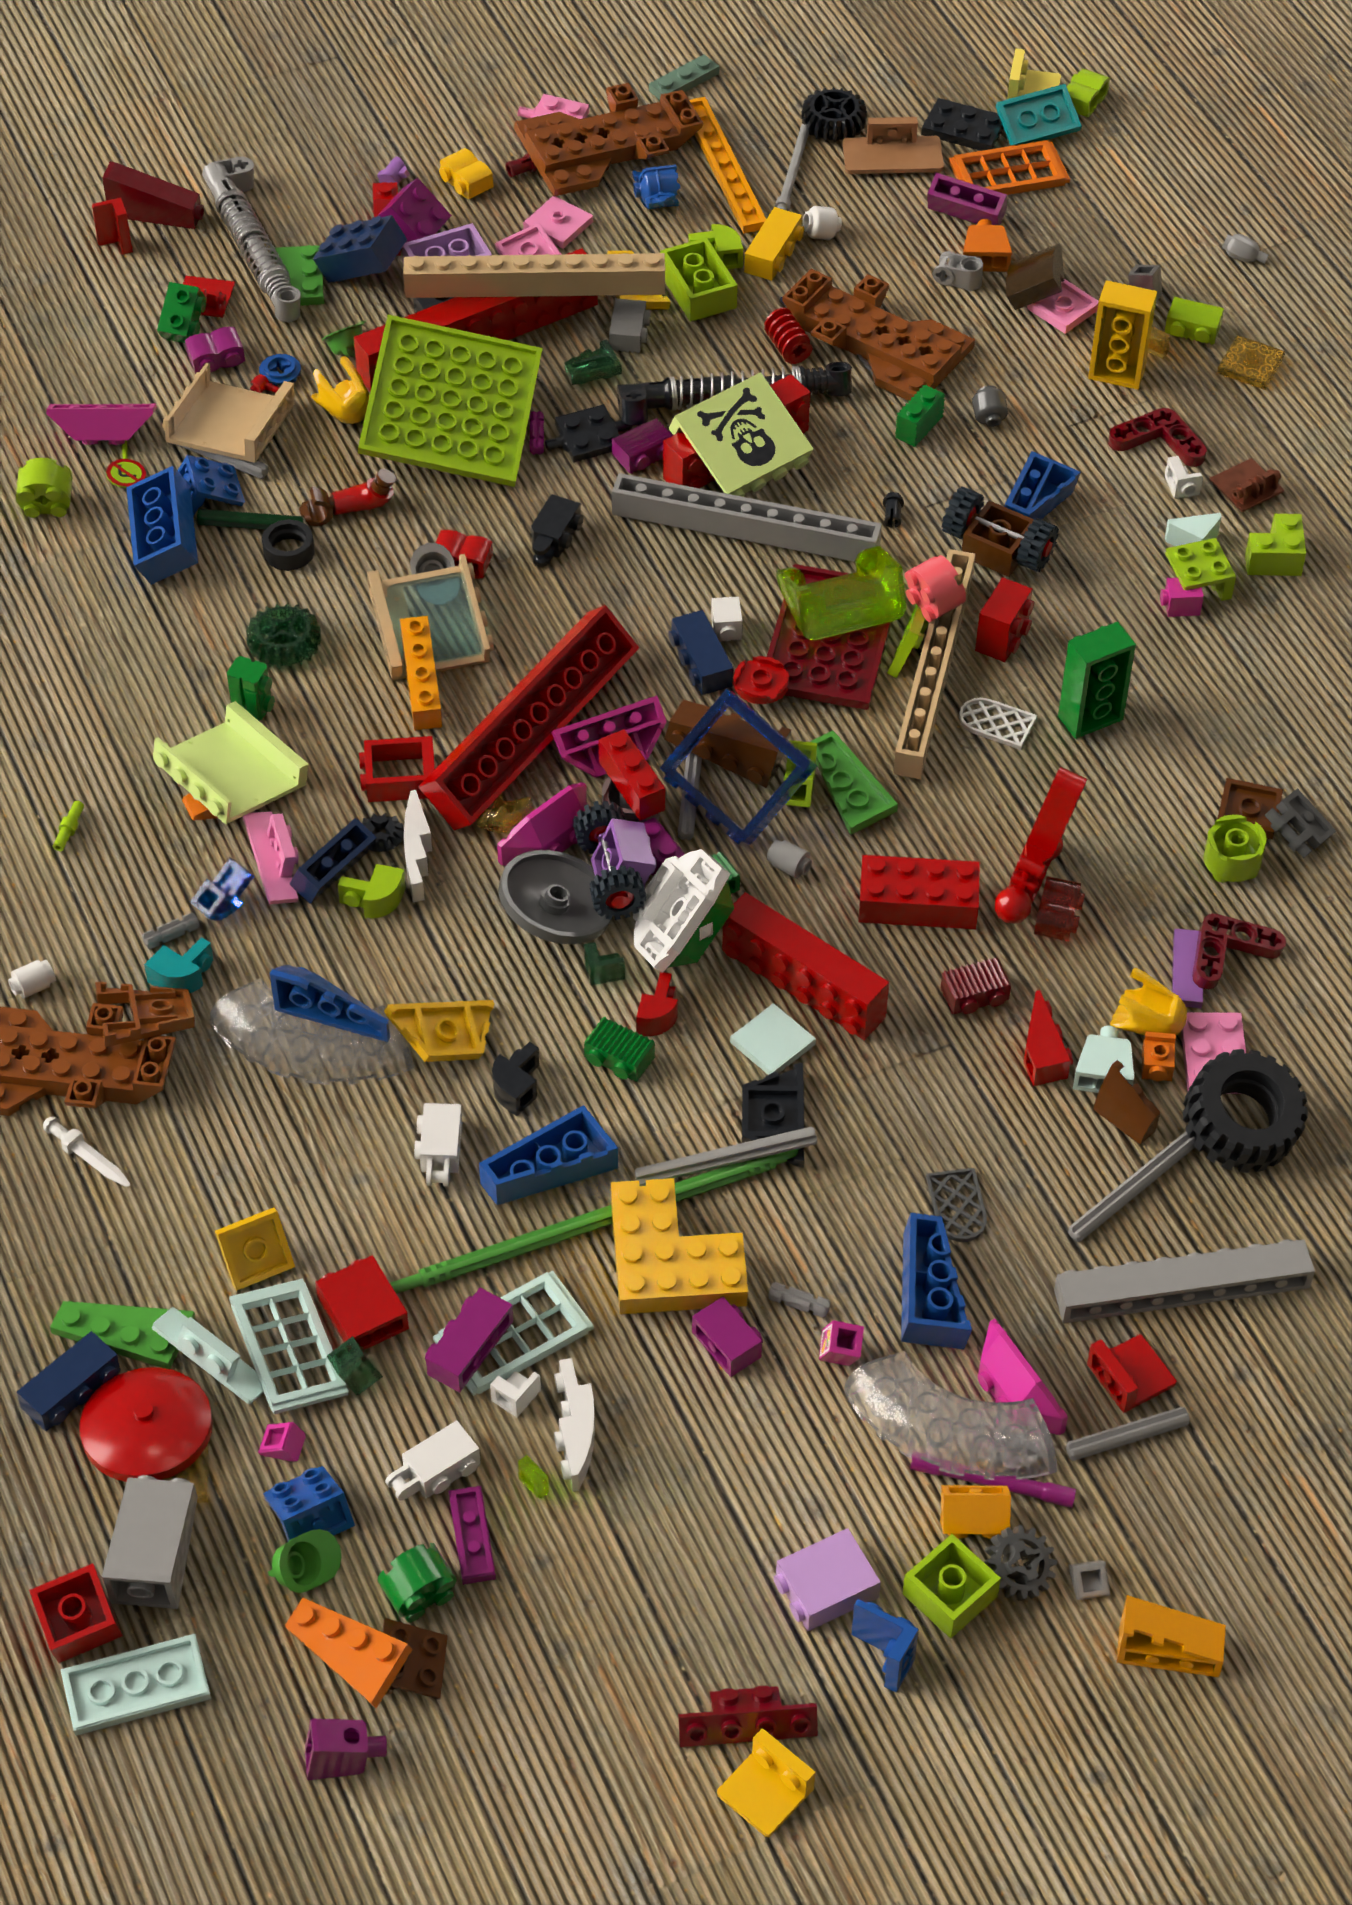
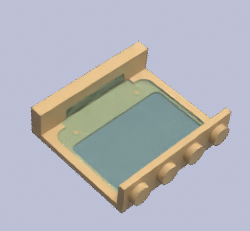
(452, 613)

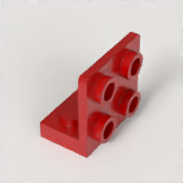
(1130, 1371)

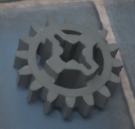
(1013, 1548)

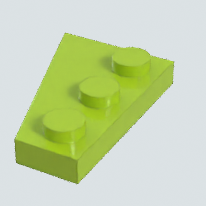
(911, 639)

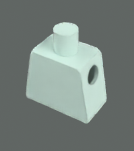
(1099, 1055)

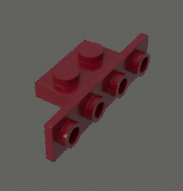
(742, 1713)

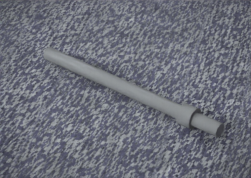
(783, 201)

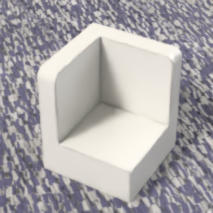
(515, 1392)

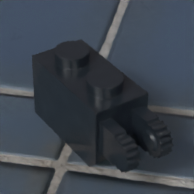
(554, 528)

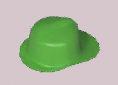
(342, 341)
(306, 1561)

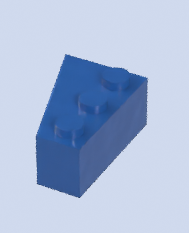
(1041, 486)

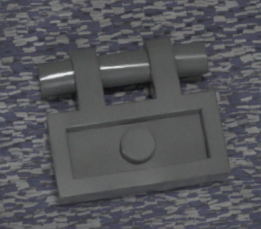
(1305, 820)

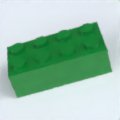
(1096, 679)

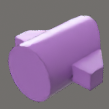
(394, 171)

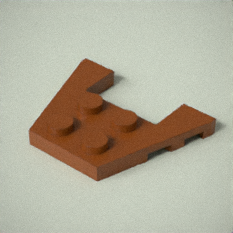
(153, 1012)

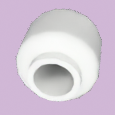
(822, 222)

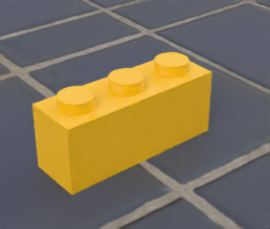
(773, 244)

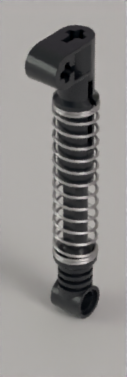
(670, 393)

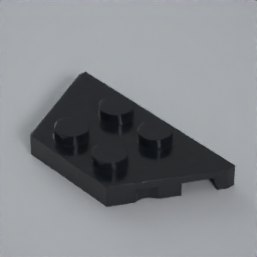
(774, 1107)

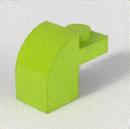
(725, 242)
(804, 794)
(377, 896)

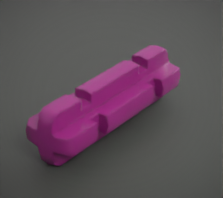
(536, 433)

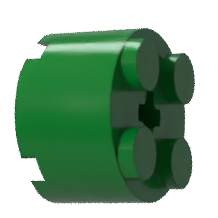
(418, 1581)

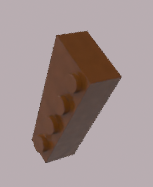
(729, 743)

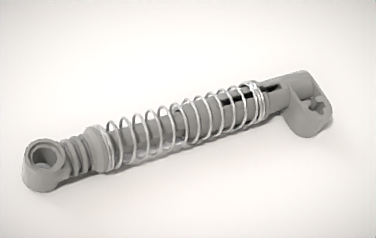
(227, 182)

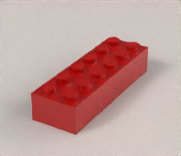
(685, 466)
(805, 966)

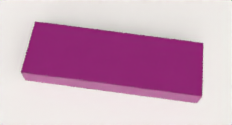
(472, 1535)

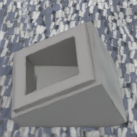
(1089, 1579)

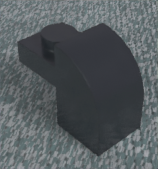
(512, 1079)

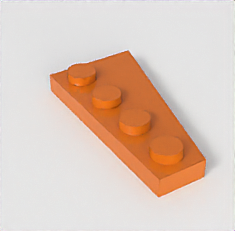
(351, 1649)

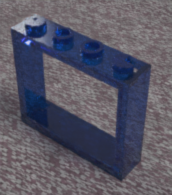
(776, 801)

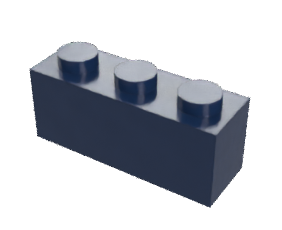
(701, 652)
(332, 860)
(68, 1381)

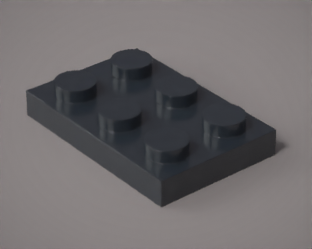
(963, 125)

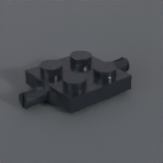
(586, 433)

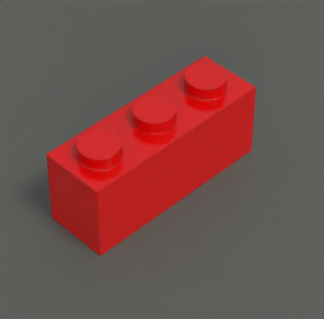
(632, 774)

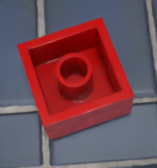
(1004, 620)
(75, 1613)

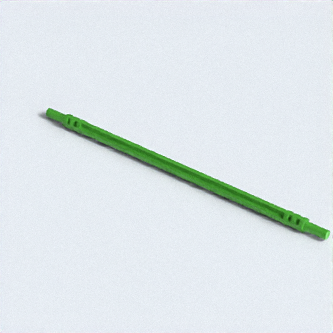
(579, 1225)

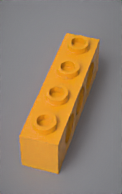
(421, 673)

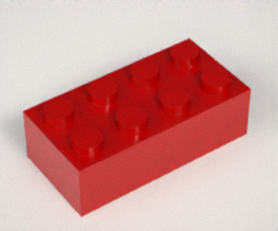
(919, 892)

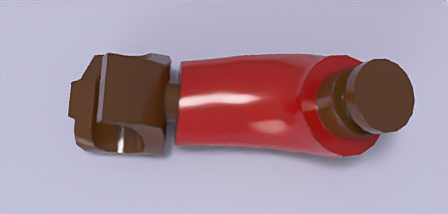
(361, 497)

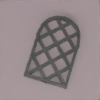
(931, 1177)

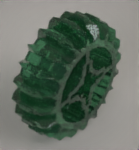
(283, 629)

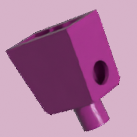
(340, 1748)

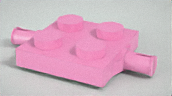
(552, 104)

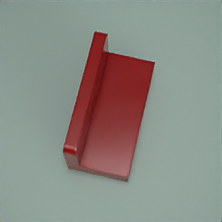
(112, 224)

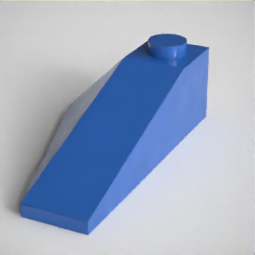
(316, 999)

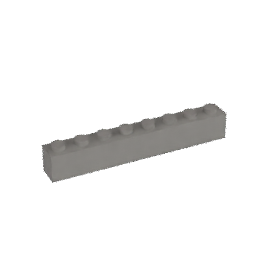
(1183, 1280)

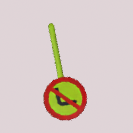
(125, 471)

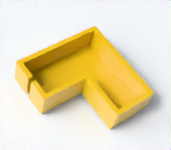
(668, 1270)

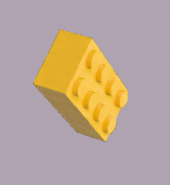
(1122, 334)

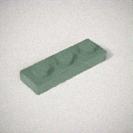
(685, 77)

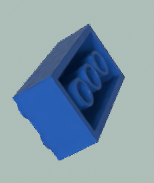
(162, 525)

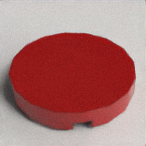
(761, 680)

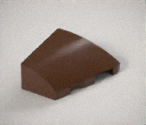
(1126, 1106)

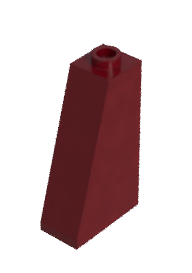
(152, 198)

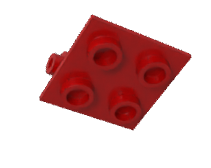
(216, 293)

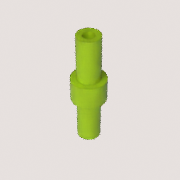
(68, 826)

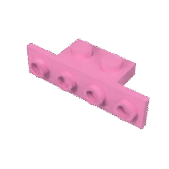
(273, 854)

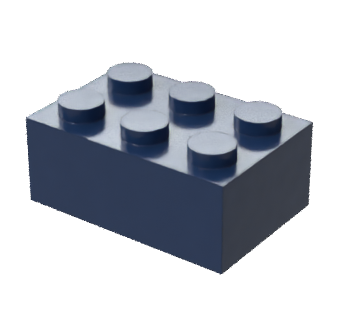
(360, 248)

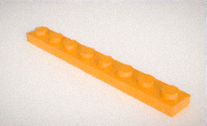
(727, 169)

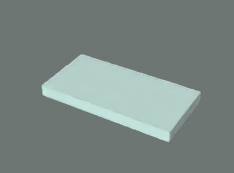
(135, 1684)

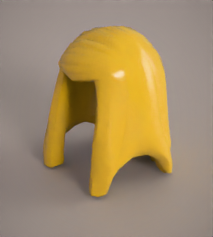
(348, 399)
(1149, 1008)

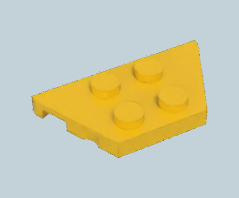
(443, 1028)

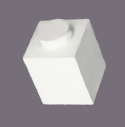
(726, 618)

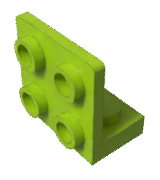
(1203, 565)

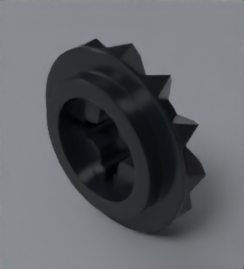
(388, 840)

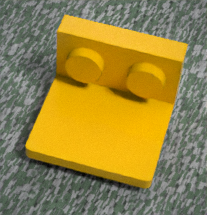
(767, 1784)

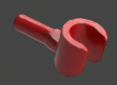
(261, 383)

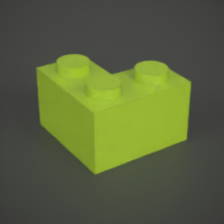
(1280, 551)

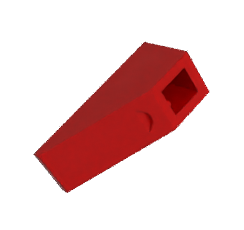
(1045, 1053)

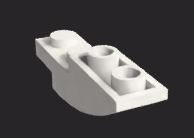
(577, 1425)

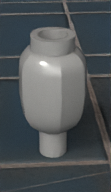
(1243, 249)

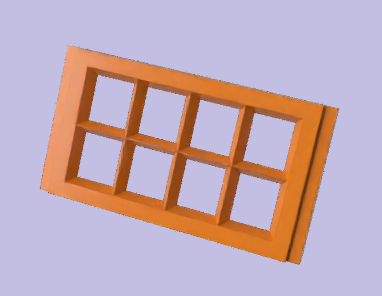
(1053, 161)

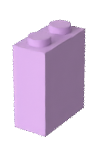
(826, 1579)

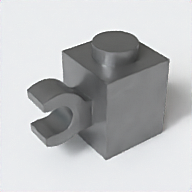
(1146, 277)

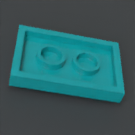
(1038, 115)

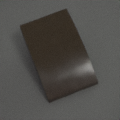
(1035, 277)

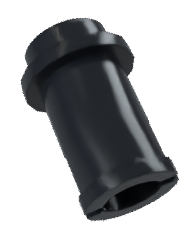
(893, 503)

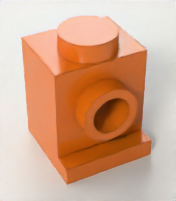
(1158, 1056)

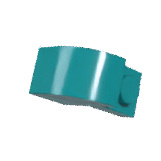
(177, 971)

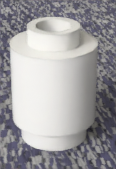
(31, 978)

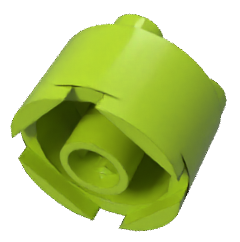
(44, 488)
(1234, 849)

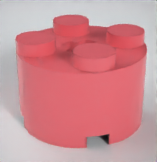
(934, 587)

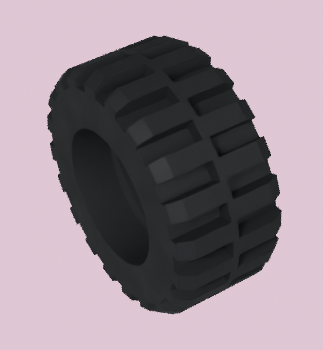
(1269, 1086)

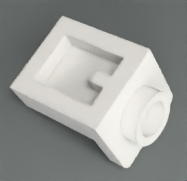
(1180, 481)

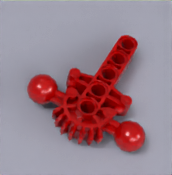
(1042, 847)

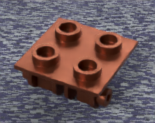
(1248, 484)

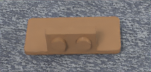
(892, 148)

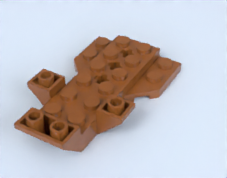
(578, 152)
(897, 350)
(76, 1064)

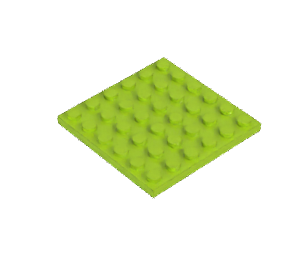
(450, 400)

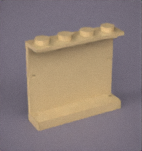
(227, 417)

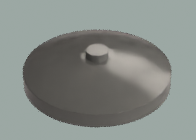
(551, 897)

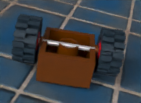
(998, 534)

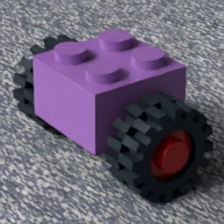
(619, 858)

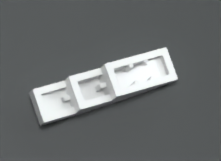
(416, 844)

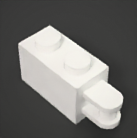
(440, 1141)
(435, 1463)

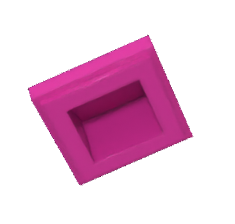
(282, 1441)

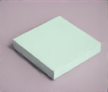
(772, 1040)

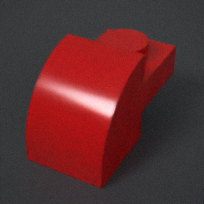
(658, 1011)

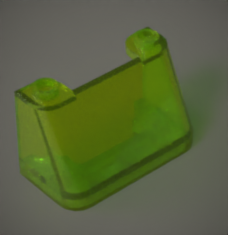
(848, 601)

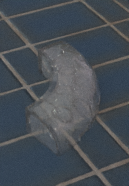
(301, 1046)
(948, 1428)

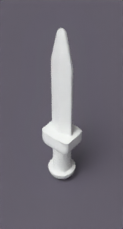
(74, 1142)

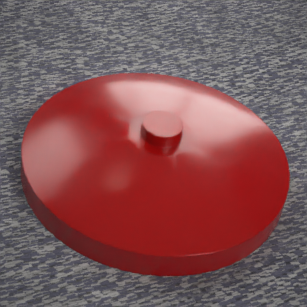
(146, 1424)

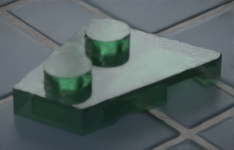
(593, 365)

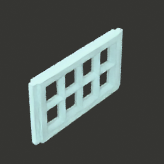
(270, 1296)
(564, 1302)

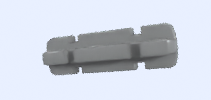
(170, 930)
(799, 1299)

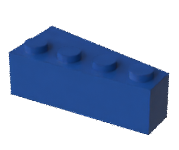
(930, 1291)

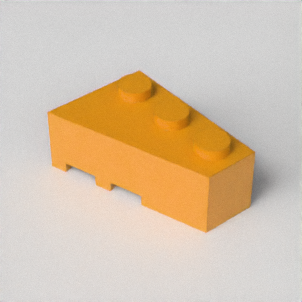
(1169, 1639)

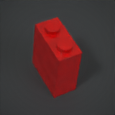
(362, 1303)

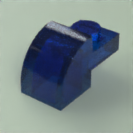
(221, 896)

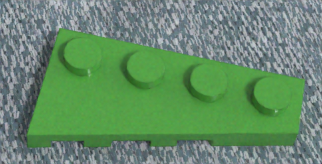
(852, 786)
(121, 1327)

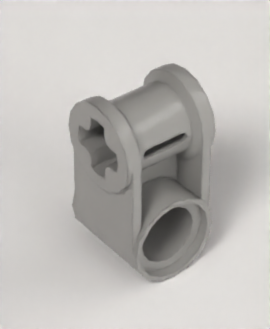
(961, 271)

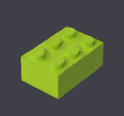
(699, 279)

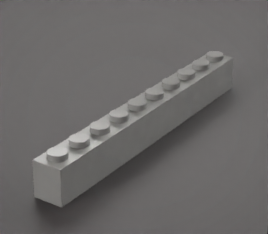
(743, 518)

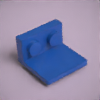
(211, 481)
(310, 1504)
(890, 1634)

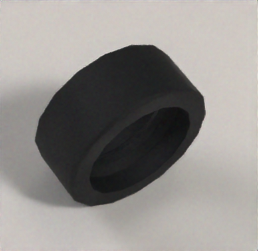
(288, 559)

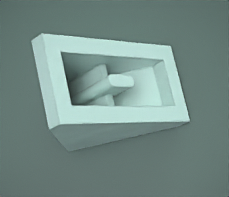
(1192, 529)

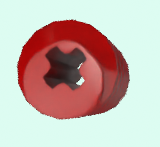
(788, 336)

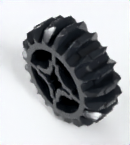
(834, 114)

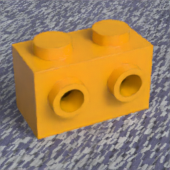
(975, 1510)

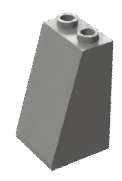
(150, 1542)

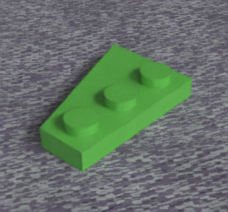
(303, 272)

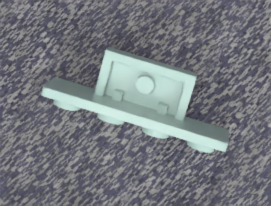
(209, 1354)

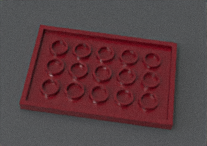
(833, 668)

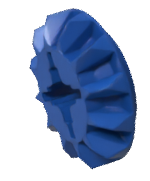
(286, 363)

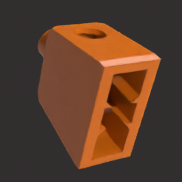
(989, 244)

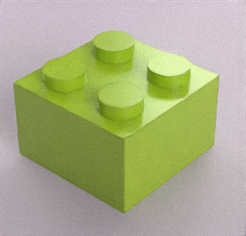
(951, 1586)

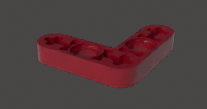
(1163, 424)
(1220, 940)

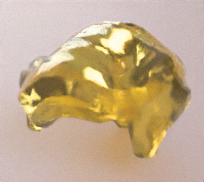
(505, 814)

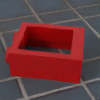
(395, 749)

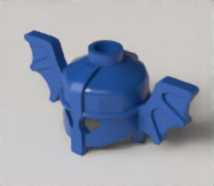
(657, 186)

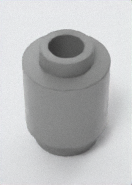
(789, 858)

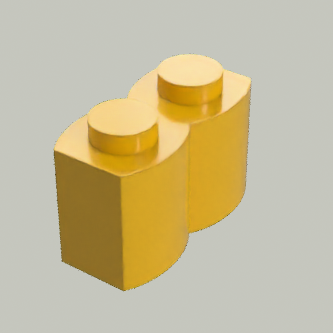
(466, 173)

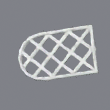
(987, 732)

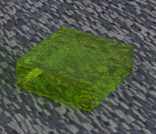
(533, 1477)

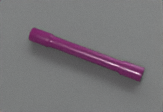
(1046, 1491)

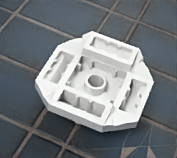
(682, 910)

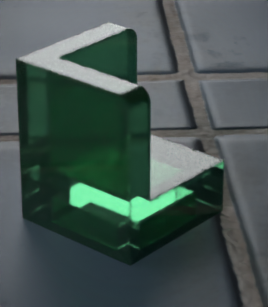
(602, 968)
(354, 1366)

